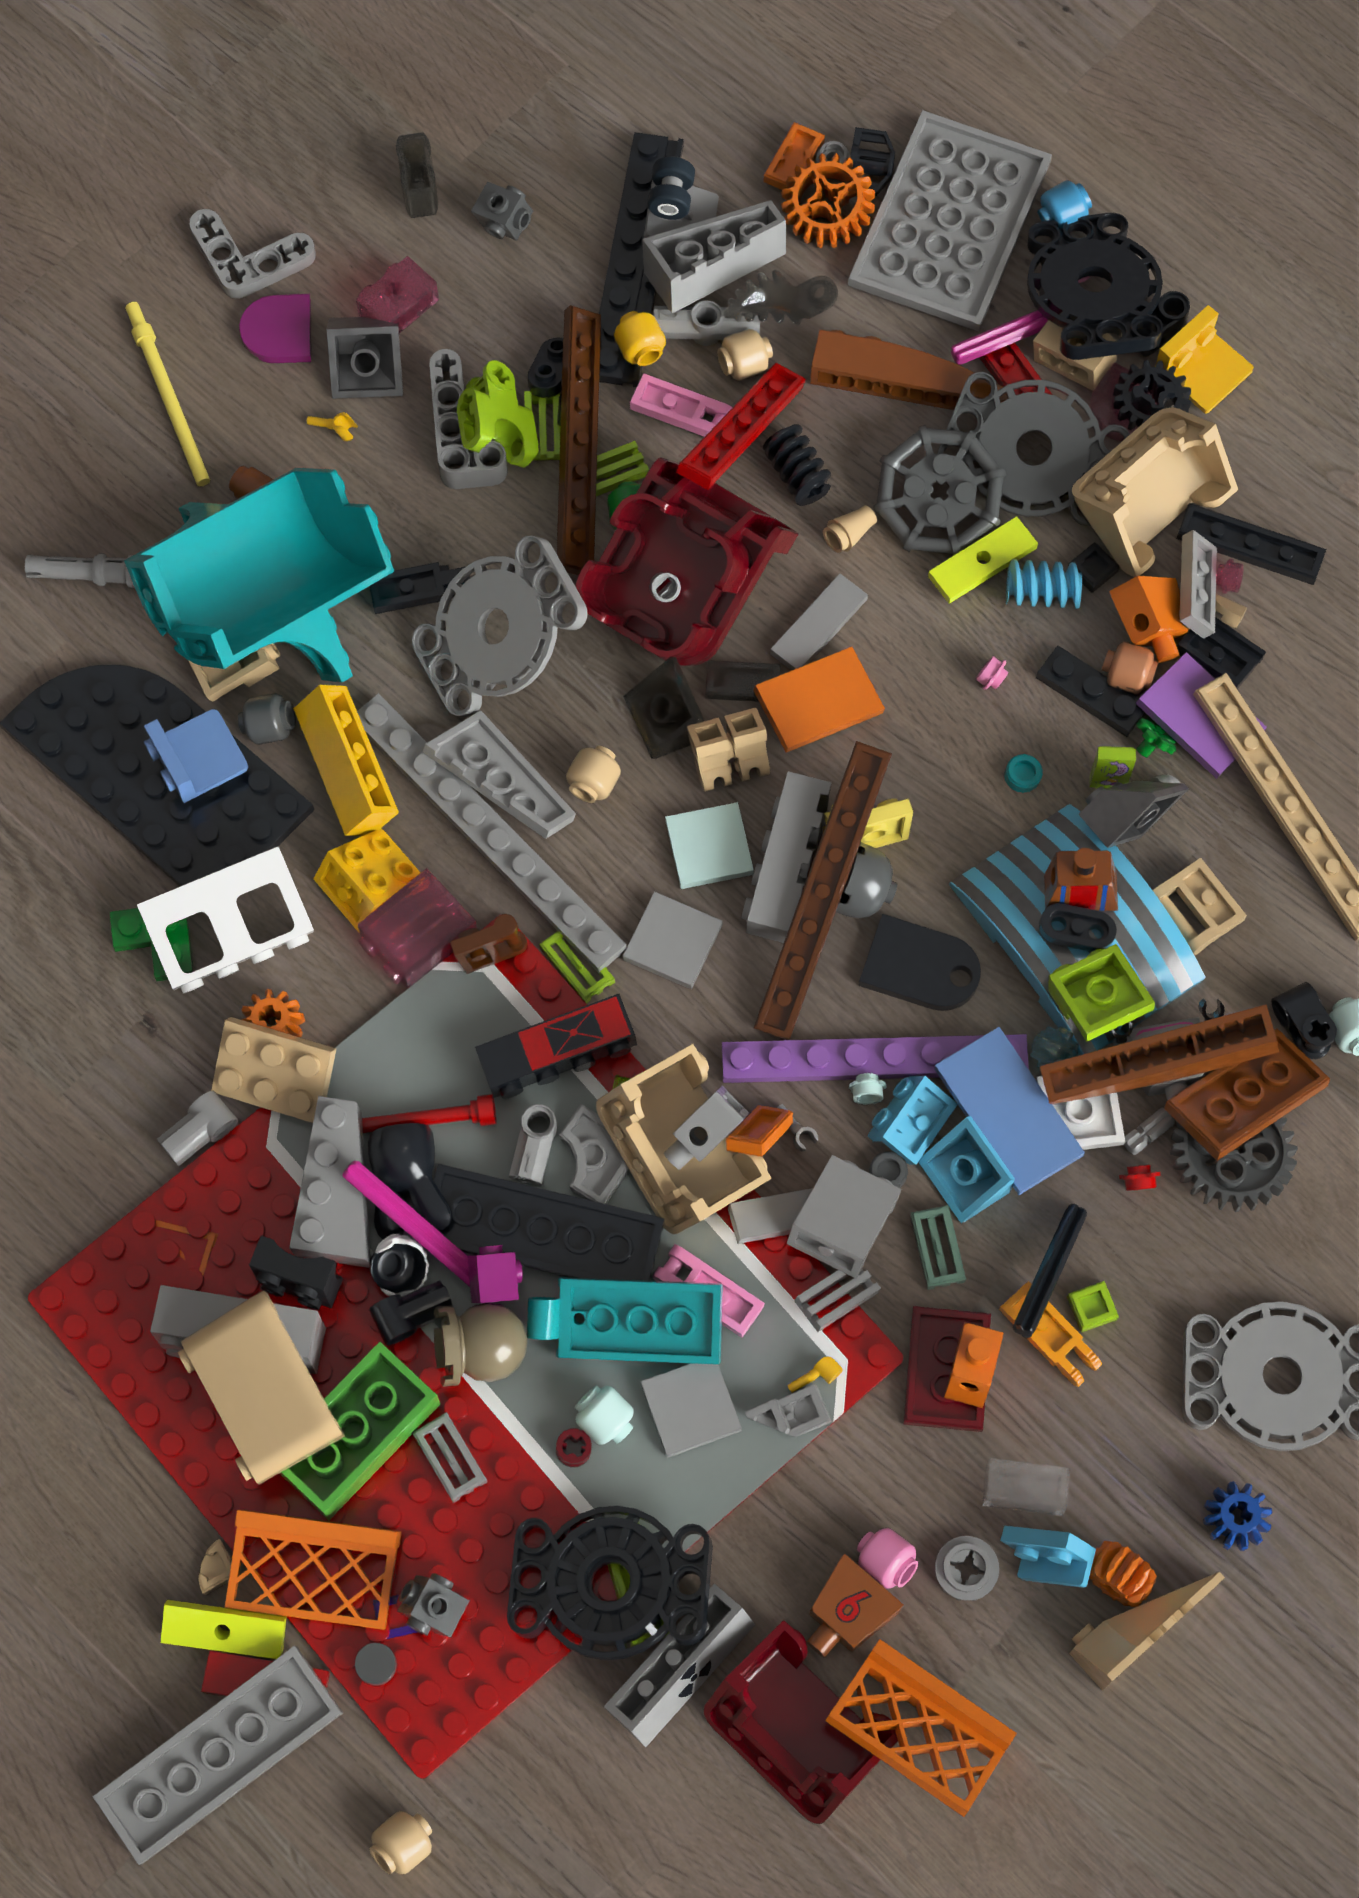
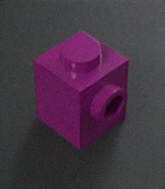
(494, 1275)

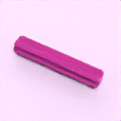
(998, 337)

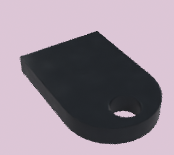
(917, 965)

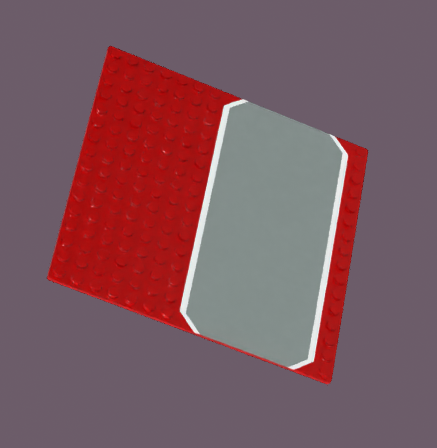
(249, 1186)

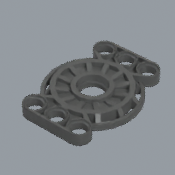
(1005, 422)

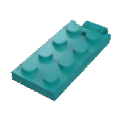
(631, 1320)

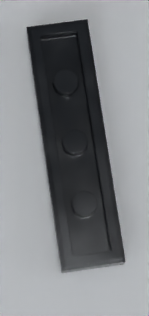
(1254, 544)

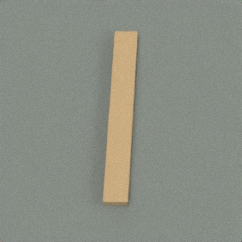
(1283, 797)

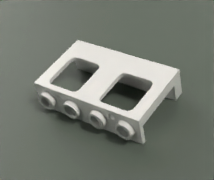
(217, 898)

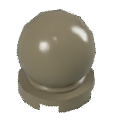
(482, 1342)

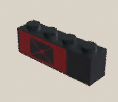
(556, 1047)

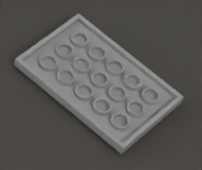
(950, 220)

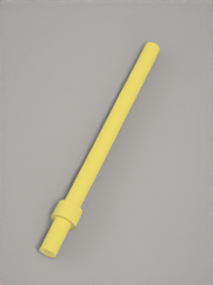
(145, 338)

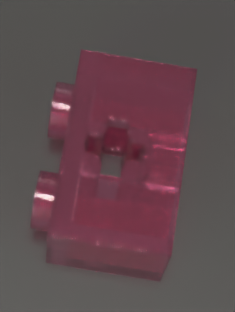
(399, 295)

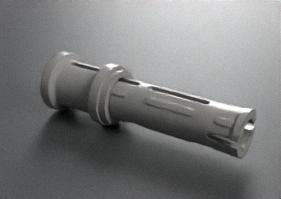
(97, 569)

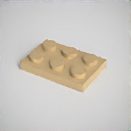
(272, 1069)

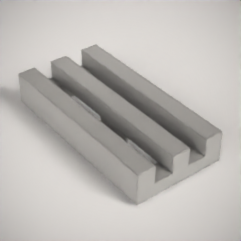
(810, 1311)
(467, 1486)

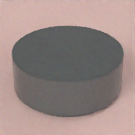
(891, 1167)
(375, 1664)

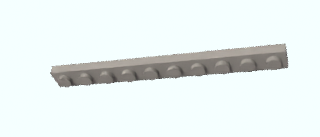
(491, 836)

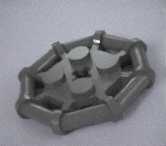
(940, 469)

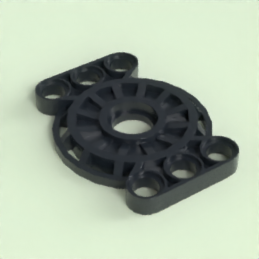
(1090, 314)
(570, 1570)

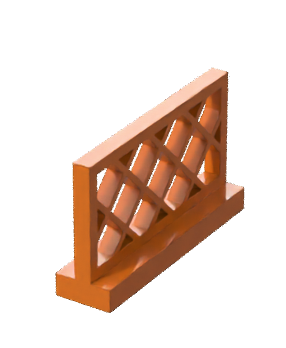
(318, 1533)
(935, 1705)

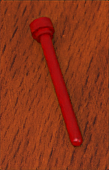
(479, 1111)

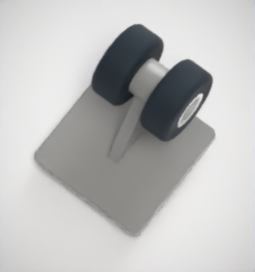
(674, 199)

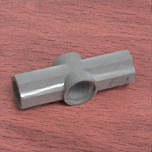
(687, 323)

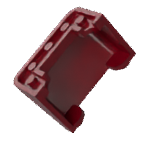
(776, 1719)

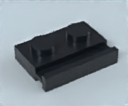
(1223, 652)

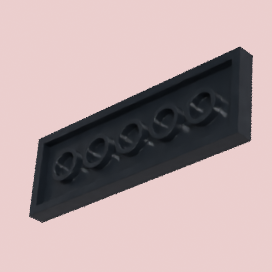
(548, 1227)

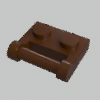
(479, 948)

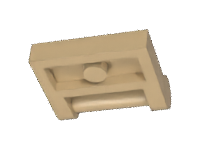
(1205, 899)

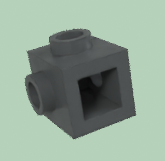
(502, 211)
(432, 1605)

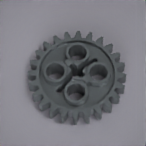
(1254, 1178)

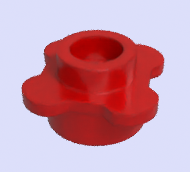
(1139, 1178)

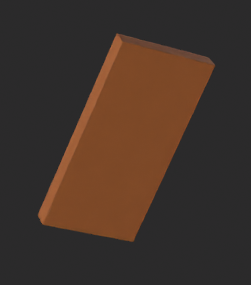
(1246, 1097)

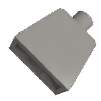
(718, 1116)

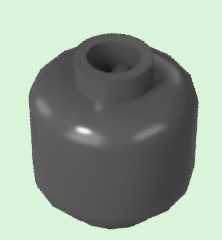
(267, 718)

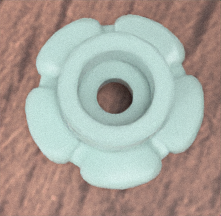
(867, 1089)

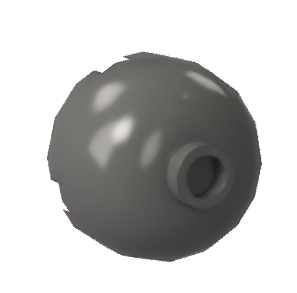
(867, 884)

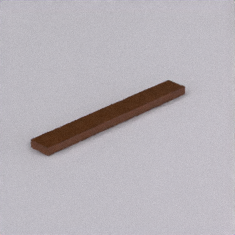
(578, 438)
(822, 890)

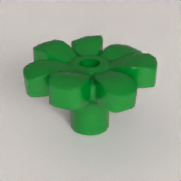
(1154, 738)

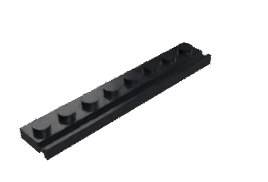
(625, 283)

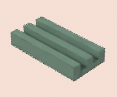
(944, 1279)

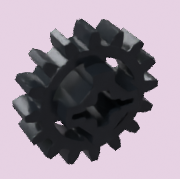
(1162, 389)

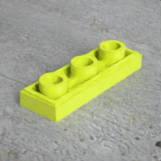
(998, 548)
(200, 1628)

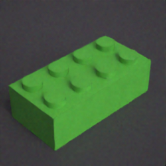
(377, 1412)

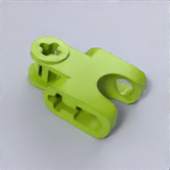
(491, 411)

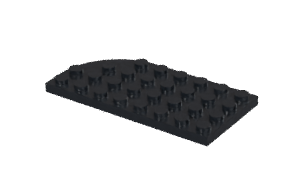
(92, 738)

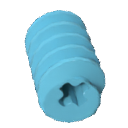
(1044, 583)

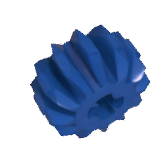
(1249, 1528)

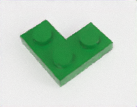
(131, 933)

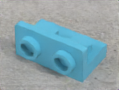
(912, 1117)
(1050, 1556)

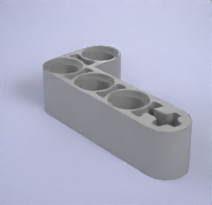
(450, 449)

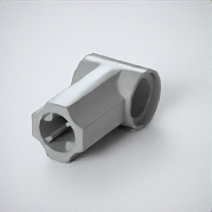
(206, 1121)
(533, 1148)

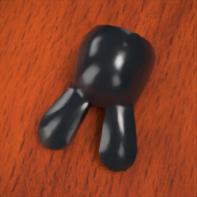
(404, 1162)

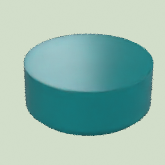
(1023, 773)

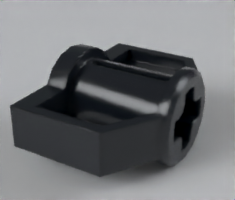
(873, 161)

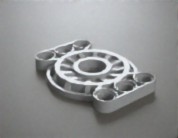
(532, 630)
(1240, 1381)

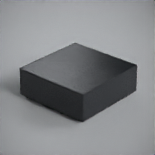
(1095, 566)

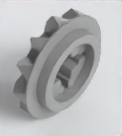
(983, 1559)

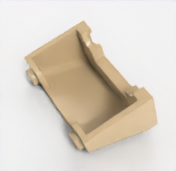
(1151, 482)
(642, 1123)
(260, 1388)

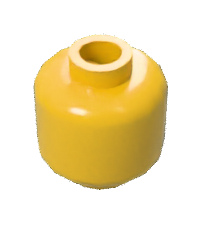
(640, 338)

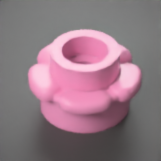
(992, 673)

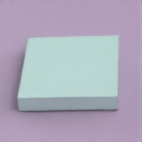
(709, 845)

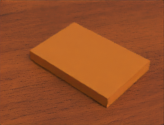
(818, 699)

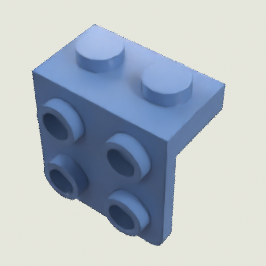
(195, 754)

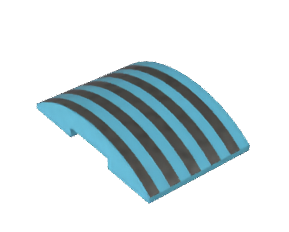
(1009, 899)

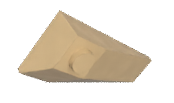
(1123, 1638)

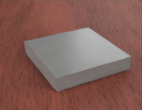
(672, 940)
(690, 1407)

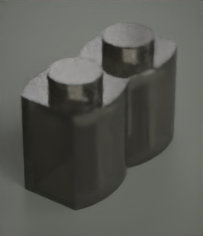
(417, 175)

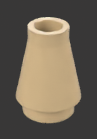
(847, 529)

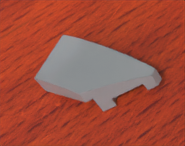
(794, 1413)

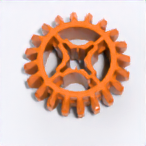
(839, 193)

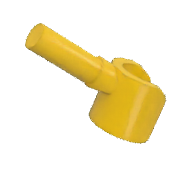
(339, 424)
(825, 1367)

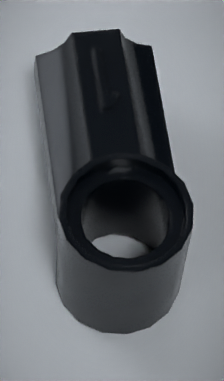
(402, 1316)

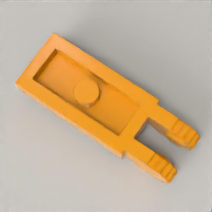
(1054, 1337)

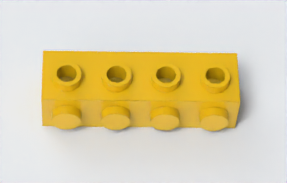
(345, 760)

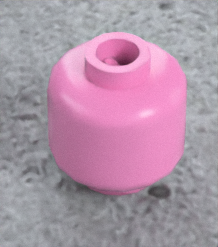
(887, 1558)

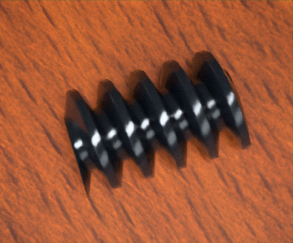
(797, 465)

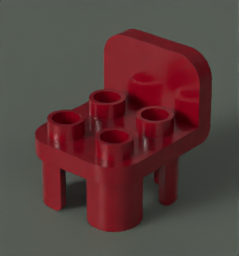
(700, 536)

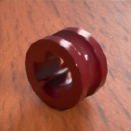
(571, 1459)

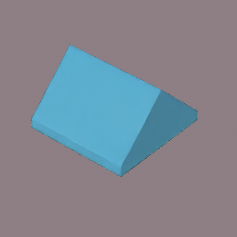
(967, 1170)

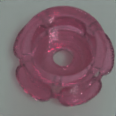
(1230, 576)

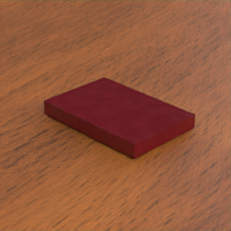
(930, 1361)

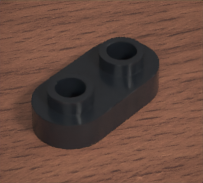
(546, 369)
(1077, 923)

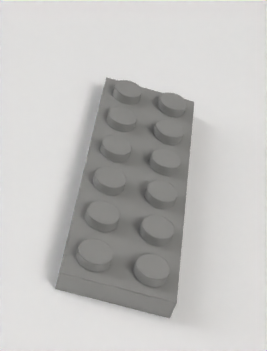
(217, 1755)

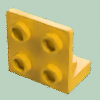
(1206, 361)
(364, 874)

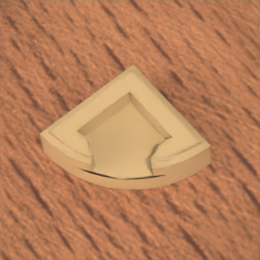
(1231, 611)
(214, 1568)

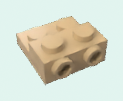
(248, 670)

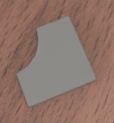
(597, 1159)

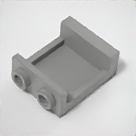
(843, 1216)

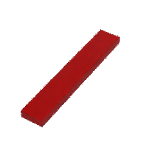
(741, 426)

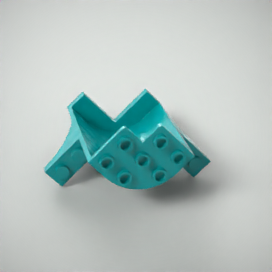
(263, 572)

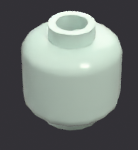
(1346, 1019)
(604, 1415)

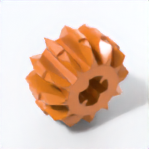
(286, 1012)
(1122, 1574)

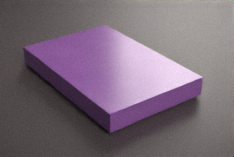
(1177, 712)

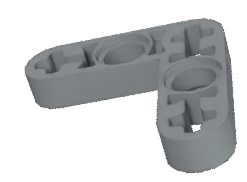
(248, 266)

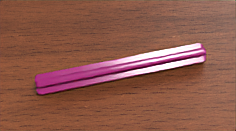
(408, 1219)

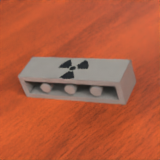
(678, 1670)

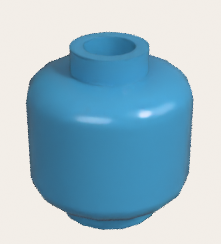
(1064, 203)

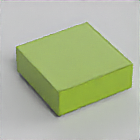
(1092, 1306)

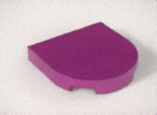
(278, 328)

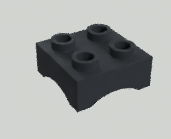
(306, 1278)

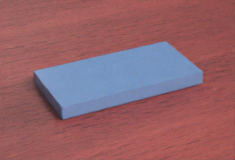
(1009, 1109)

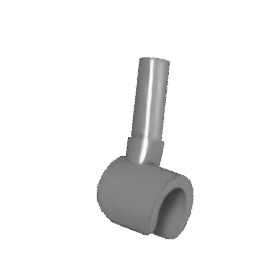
(797, 1129)

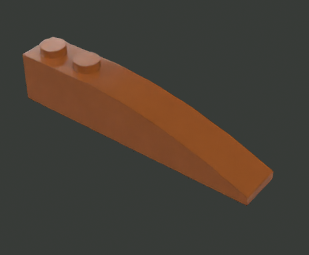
(890, 371)
(1163, 1056)

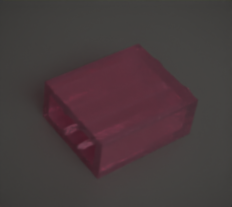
(414, 929)

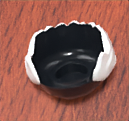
(399, 1265)

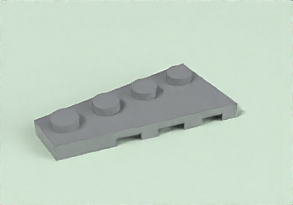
(496, 769)

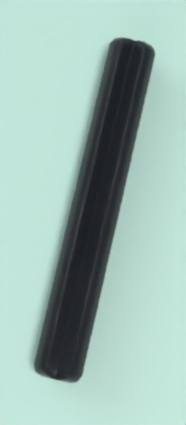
(1049, 1270)

